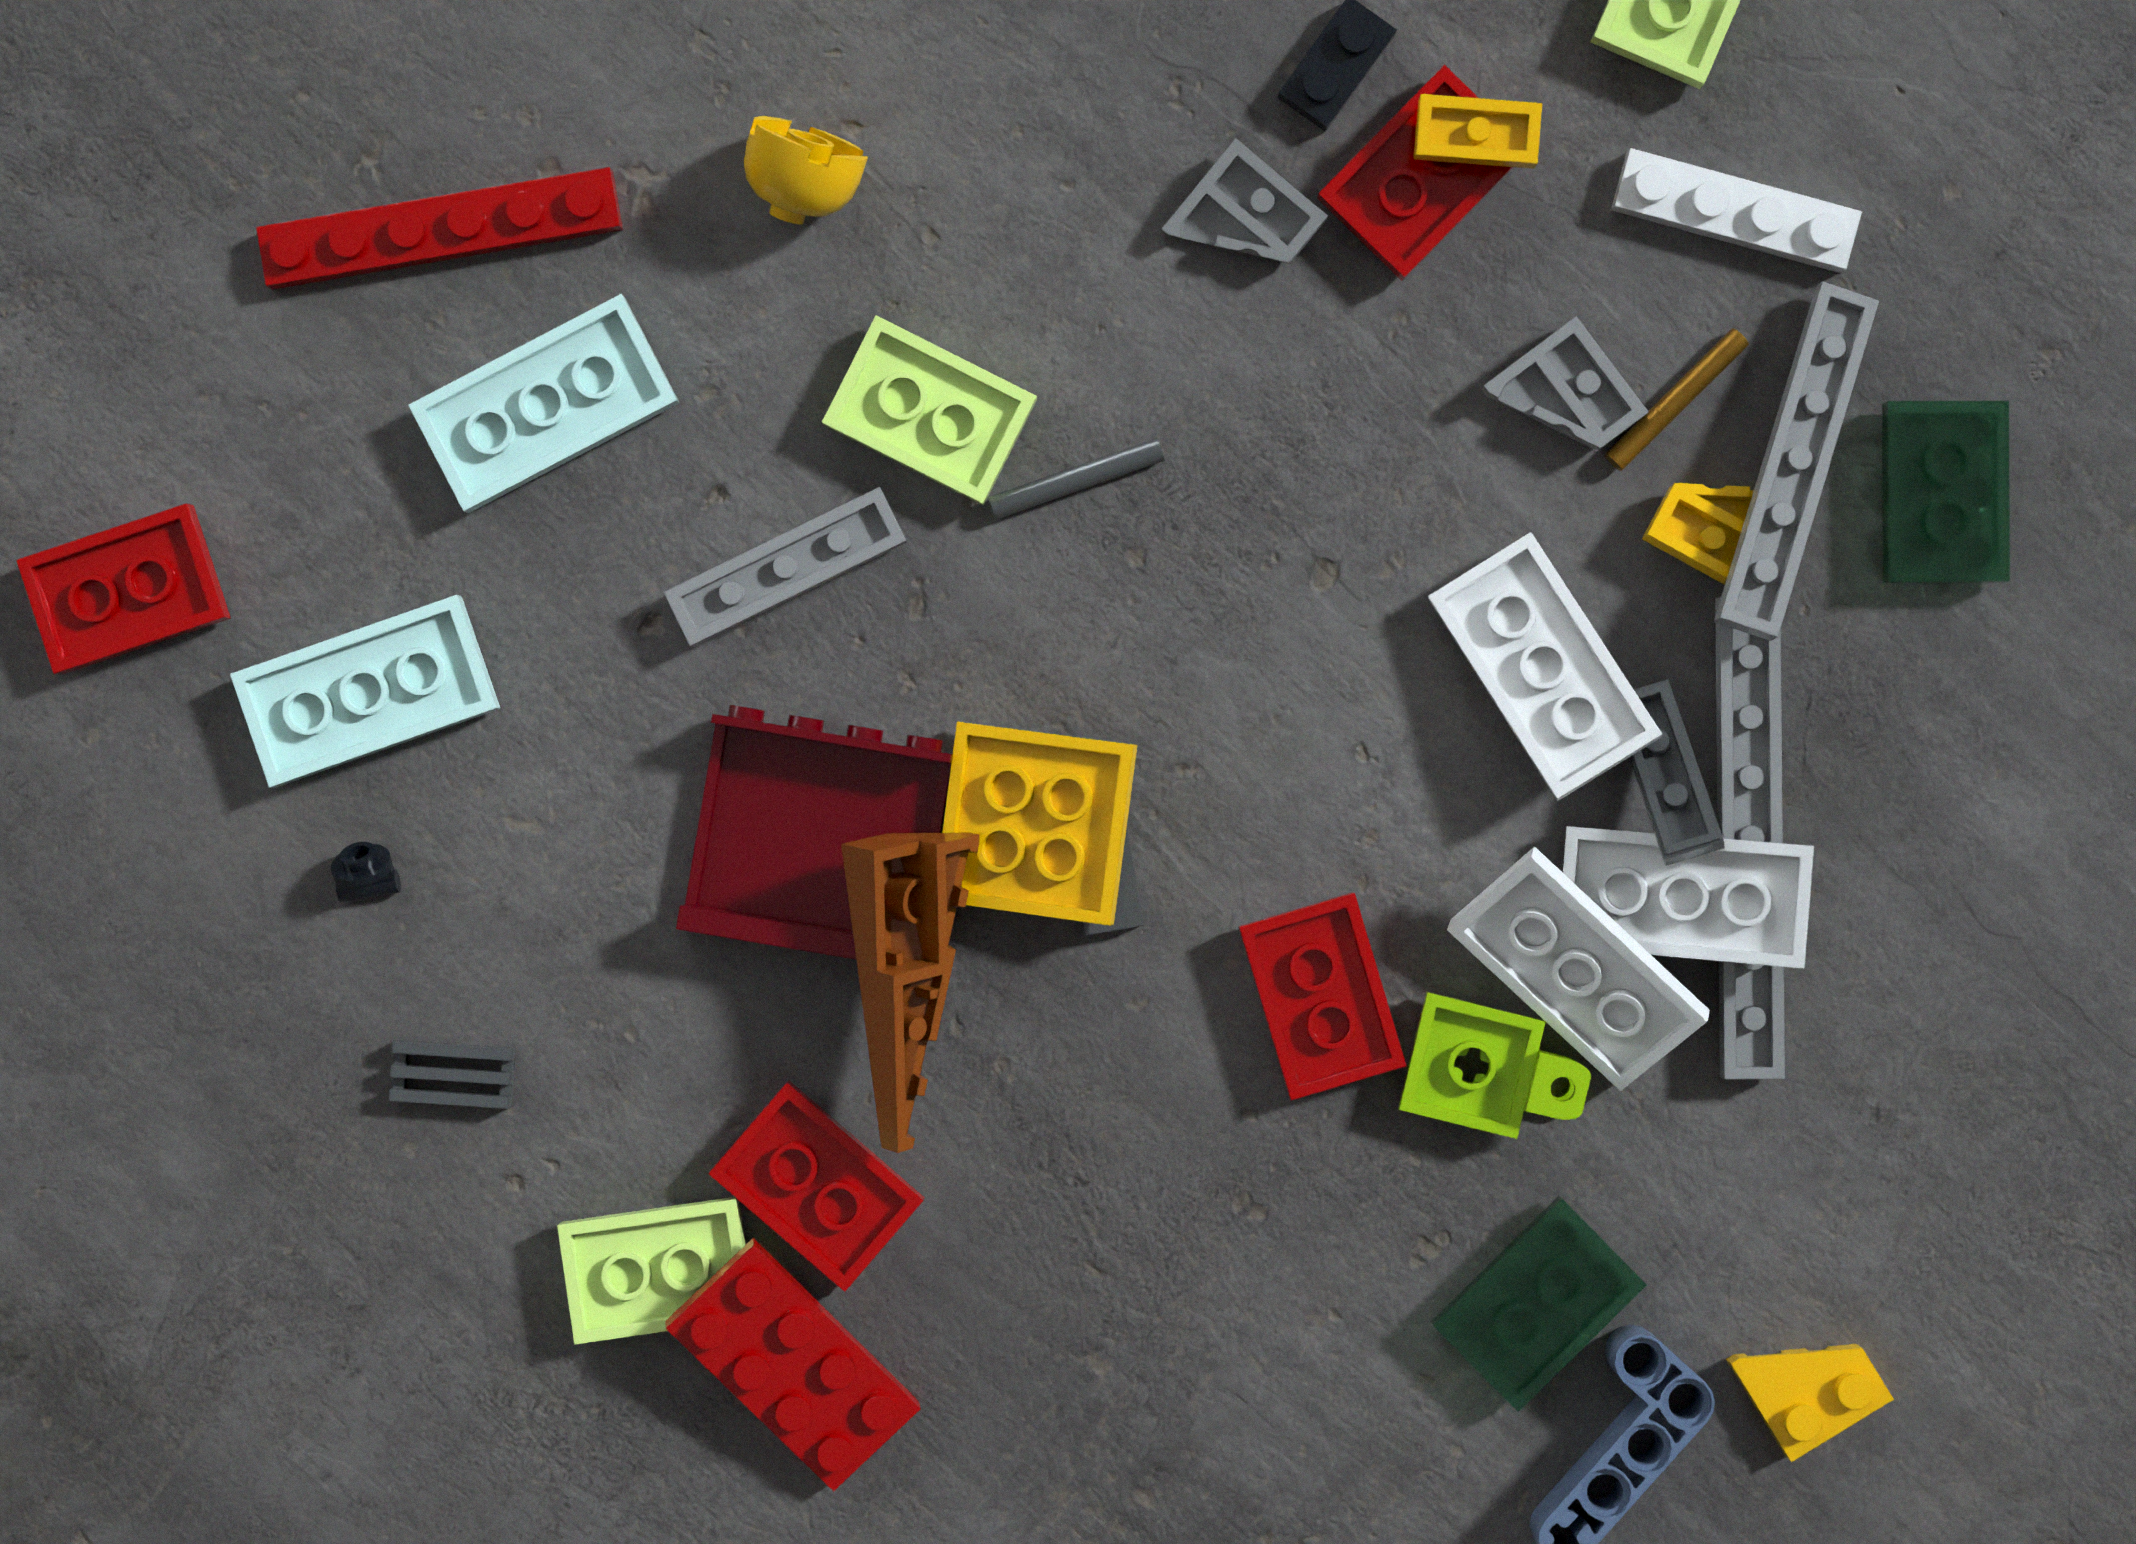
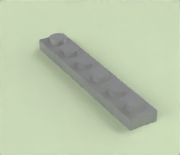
(1796, 461)

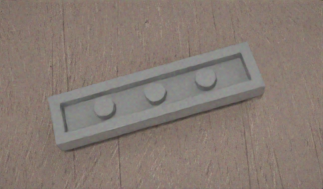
(785, 567)

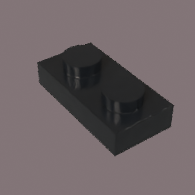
(1337, 63)

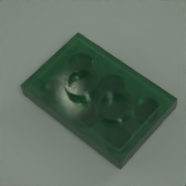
(1945, 492)
(1538, 1303)

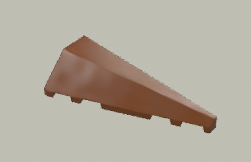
(902, 920)

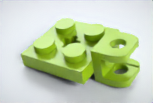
(1516, 1076)

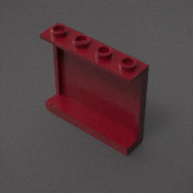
(777, 818)

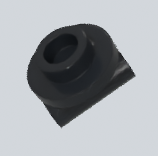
(364, 872)

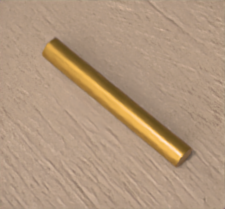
(1676, 399)

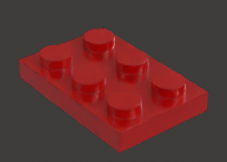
(1404, 203)
(123, 589)
(1322, 996)
(816, 1186)

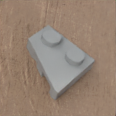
(1247, 209)
(1569, 388)

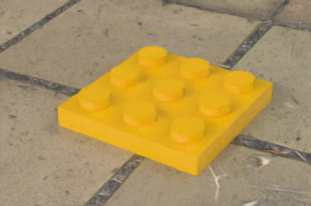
(1045, 820)

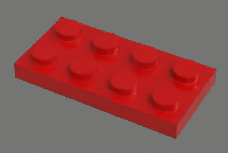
(792, 1364)

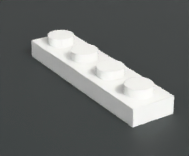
(1736, 210)

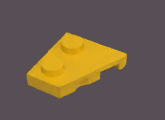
(1700, 526)
(1810, 1393)

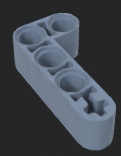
(1610, 1451)

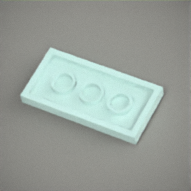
(544, 403)
(365, 691)

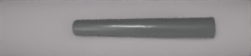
(1076, 478)

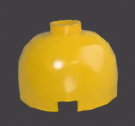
(801, 169)

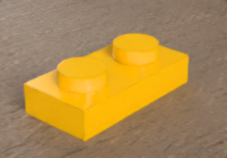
(1477, 131)

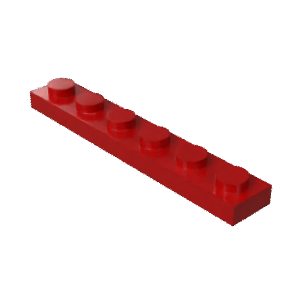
(439, 228)

